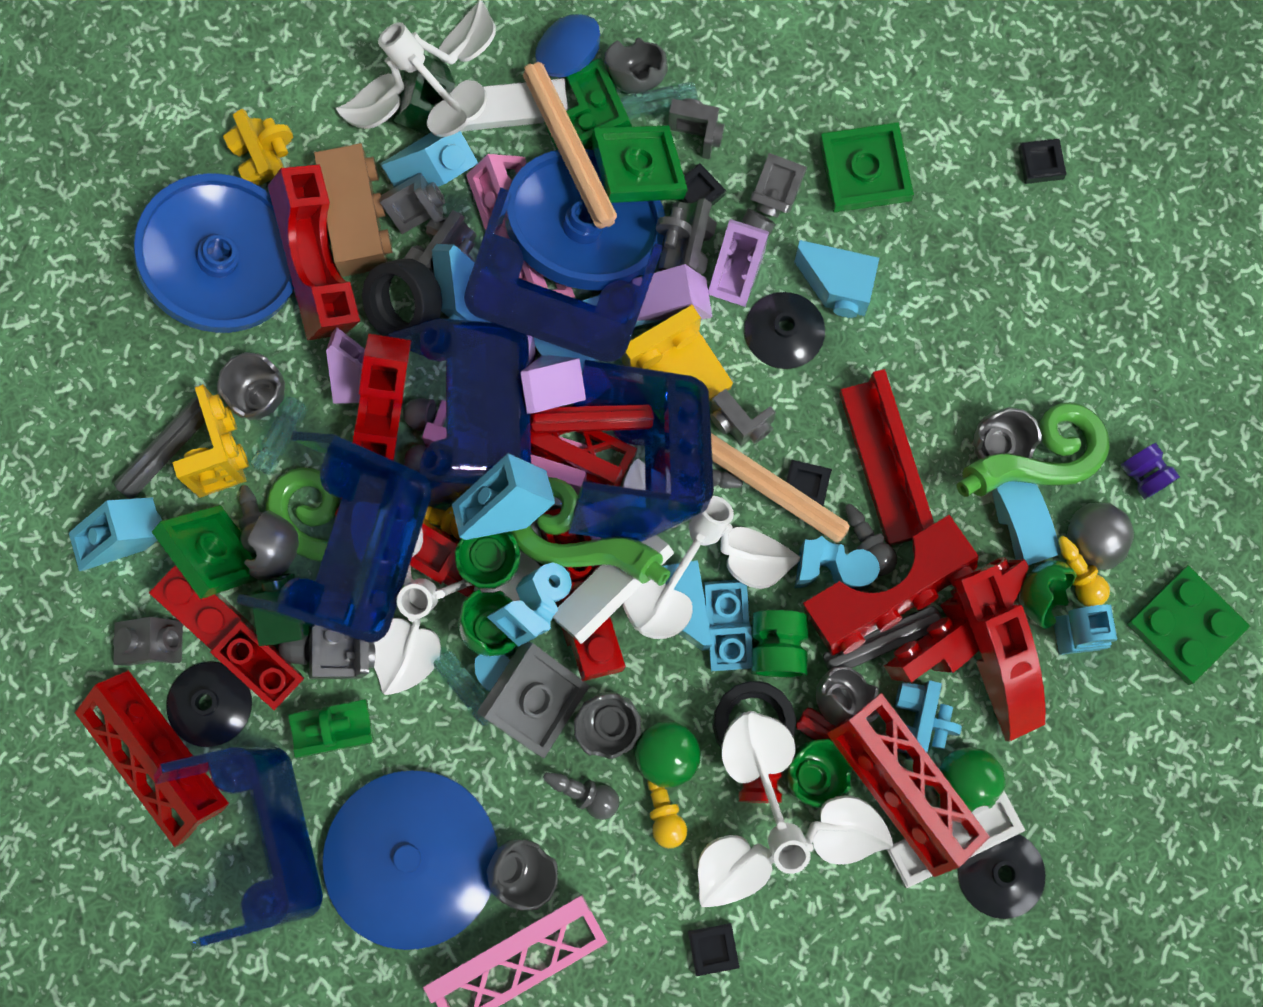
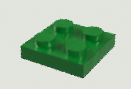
(638, 163)
(866, 167)
(206, 550)
(1188, 625)

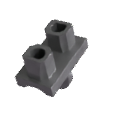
(447, 231)
(685, 234)

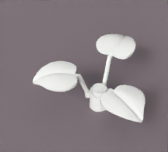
(405, 52)
(752, 560)
(408, 652)
(846, 834)

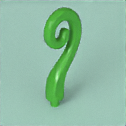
(1000, 468)
(278, 503)
(624, 553)

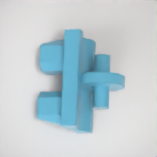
(924, 701)

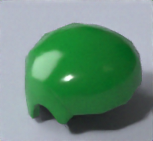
(488, 560)
(1046, 589)
(477, 630)
(667, 754)
(805, 776)
(974, 776)

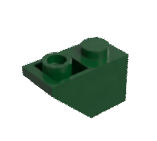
(420, 97)
(271, 628)

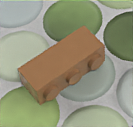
(353, 210)

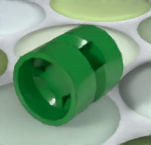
(779, 643)

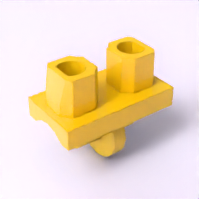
(263, 141)

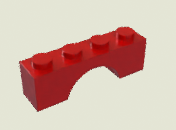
(301, 216)
(847, 615)

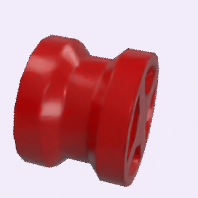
(755, 793)

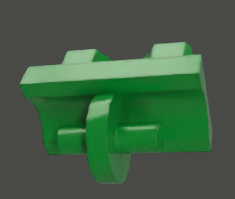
(331, 728)

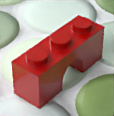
(381, 394)

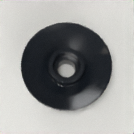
(780, 347)
(224, 718)
(990, 895)

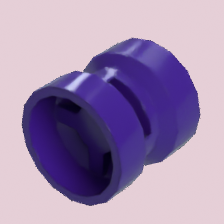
(1145, 462)

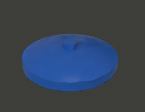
(560, 237)
(213, 253)
(409, 860)

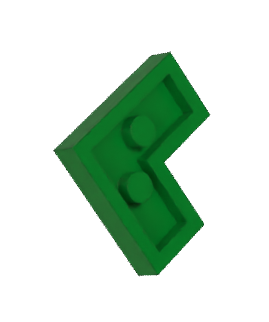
(597, 102)

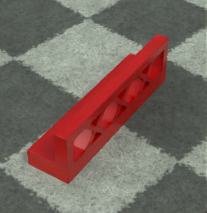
(886, 459)
(598, 470)
(151, 741)
(903, 792)

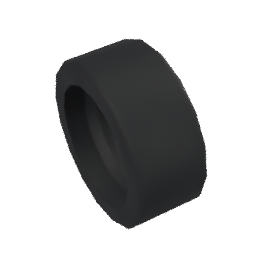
(377, 296)
(747, 690)

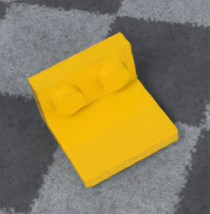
(679, 349)
(216, 468)

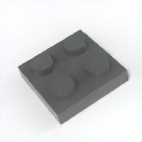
(533, 699)

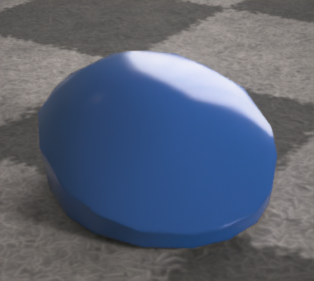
(568, 45)

